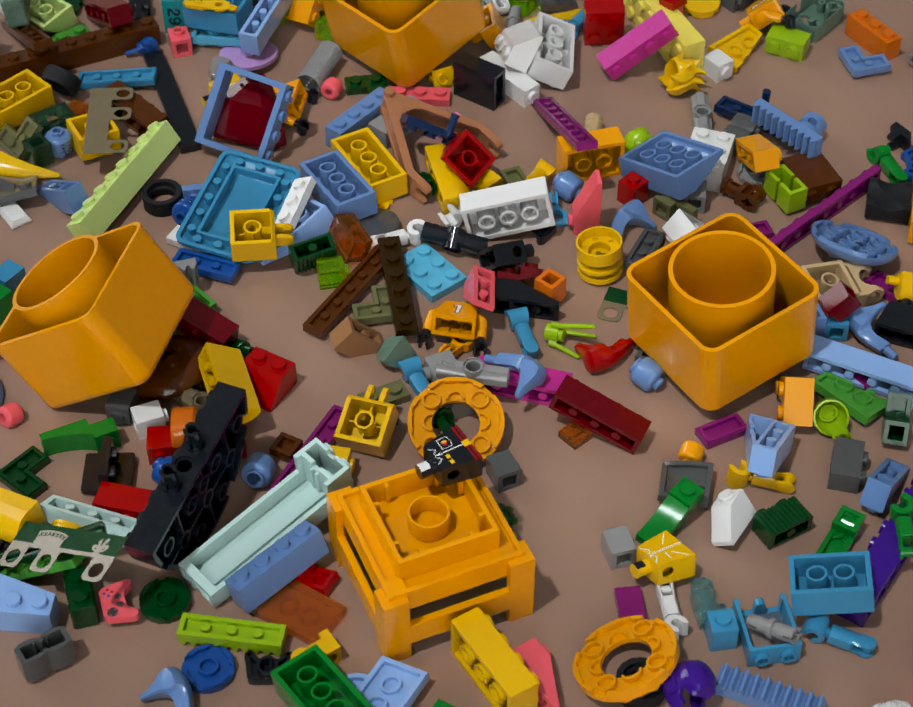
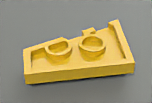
(738, 44)

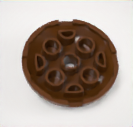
(175, 371)

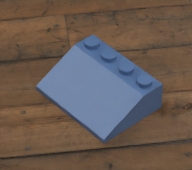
(671, 163)

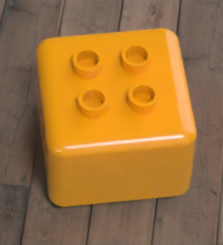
(403, 36)
(721, 310)
(94, 316)

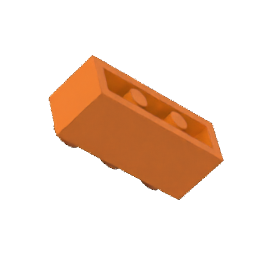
(872, 34)

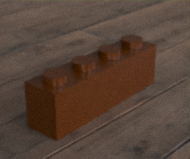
(142, 112)

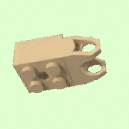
(831, 272)

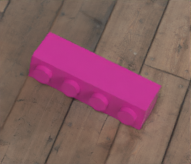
(637, 45)
(540, 395)

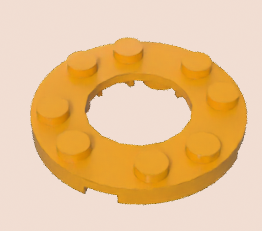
(462, 391)
(659, 665)

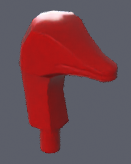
(601, 357)

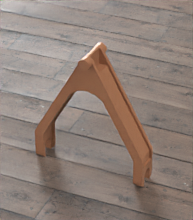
(396, 104)

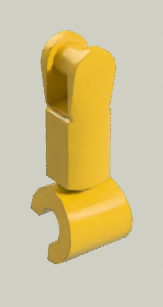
(542, 168)
(739, 479)

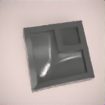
(18, 188)
(696, 471)

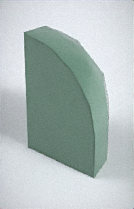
(394, 350)

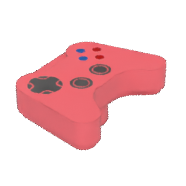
(114, 604)

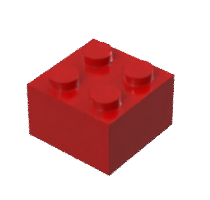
(603, 21)

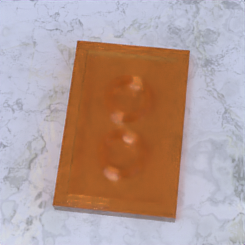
(302, 611)

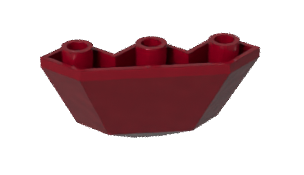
(247, 113)

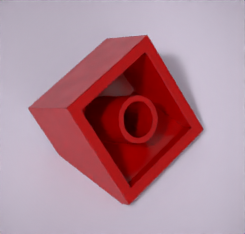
(467, 157)
(270, 377)

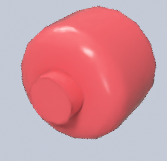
(331, 88)
(11, 414)

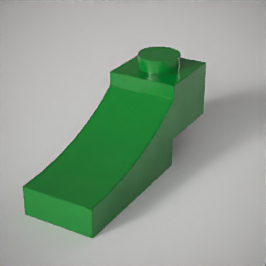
(79, 436)
(673, 511)

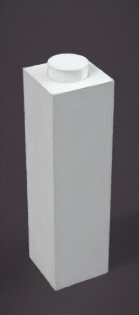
(517, 84)

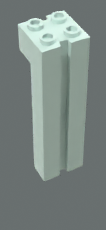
(271, 517)

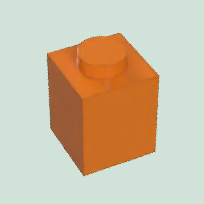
(551, 284)

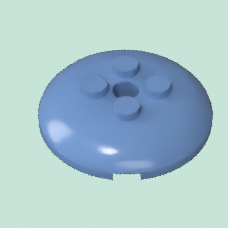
(853, 243)

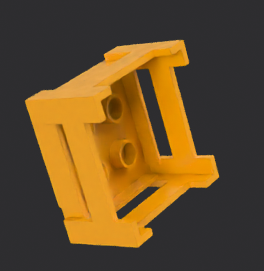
(424, 546)

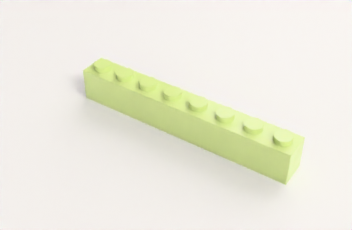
(124, 181)

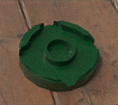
(165, 600)

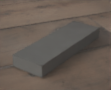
(647, 243)

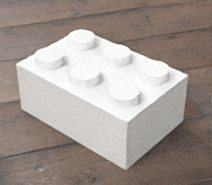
(721, 140)

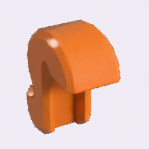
(179, 418)

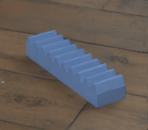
(787, 128)
(760, 692)

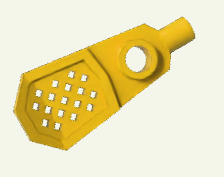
(216, 5)

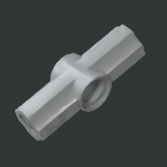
(701, 111)
(474, 369)

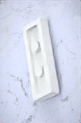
(296, 201)

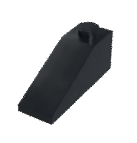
(515, 294)

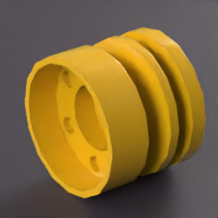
(599, 255)

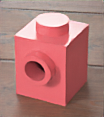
(179, 41)

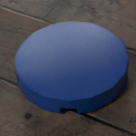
(209, 668)

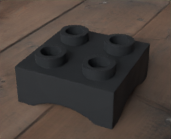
(888, 200)

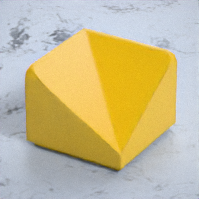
(488, 180)

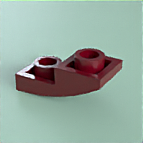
(525, 272)

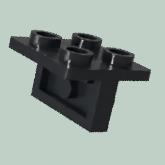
(107, 466)

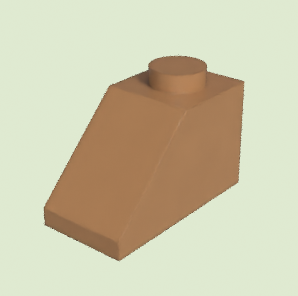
(355, 338)

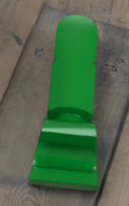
(883, 155)
(903, 517)

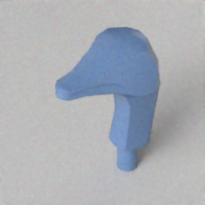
(632, 214)
(861, 326)
(530, 370)
(170, 684)

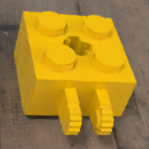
(256, 235)
(367, 423)

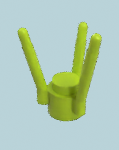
(556, 333)

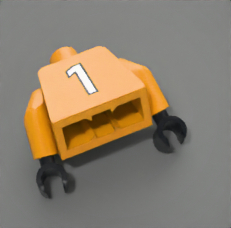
(767, 11)
(296, 107)
(456, 321)

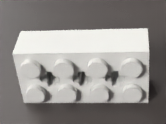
(555, 55)
(508, 208)

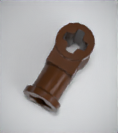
(743, 194)

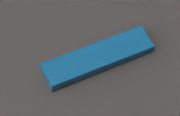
(130, 77)

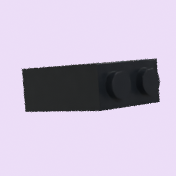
(479, 81)

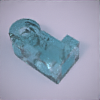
(703, 599)

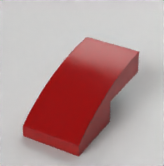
(319, 579)

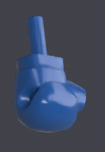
(146, 45)

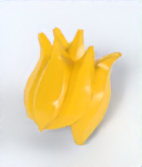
(681, 75)

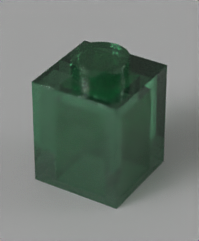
(38, 150)

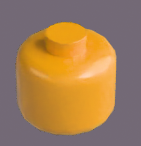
(691, 451)

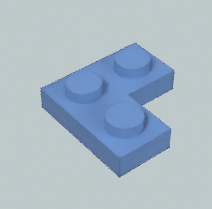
(862, 65)

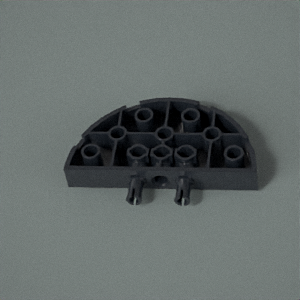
(194, 484)

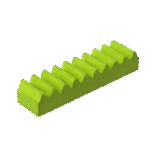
(232, 633)

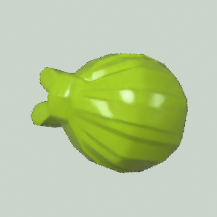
(636, 137)
(831, 418)

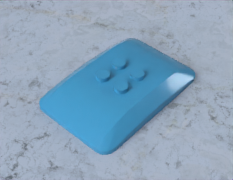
(234, 183)

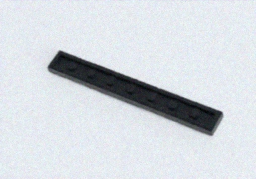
(172, 102)

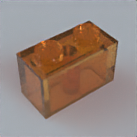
(350, 237)

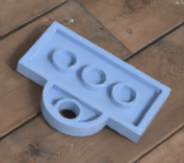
(390, 683)

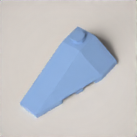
(312, 223)

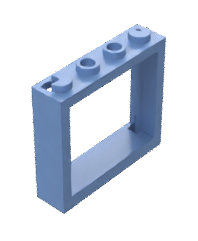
(216, 101)

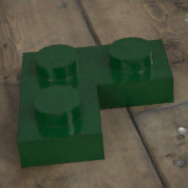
(364, 84)

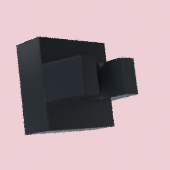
(899, 137)

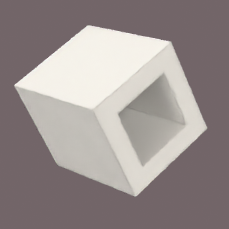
(718, 65)
(148, 415)

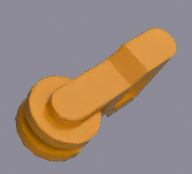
(456, 347)

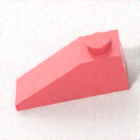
(587, 205)
(480, 288)
(538, 659)

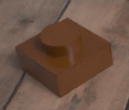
(285, 446)

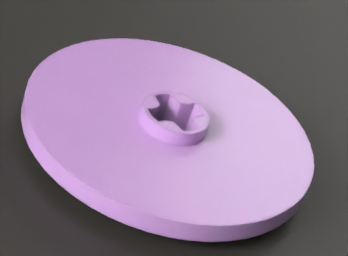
(250, 61)

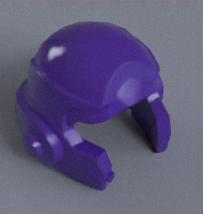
(695, 678)

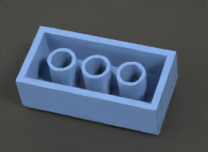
(340, 185)

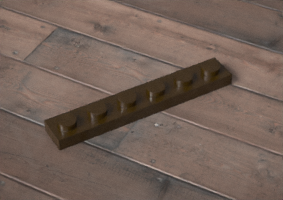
(397, 286)

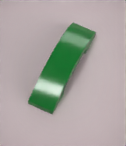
(843, 531)

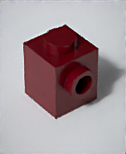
(839, 301)

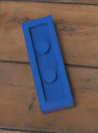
(210, 265)

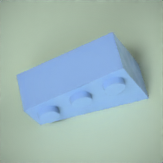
(767, 444)
(26, 607)

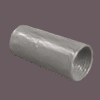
(320, 65)

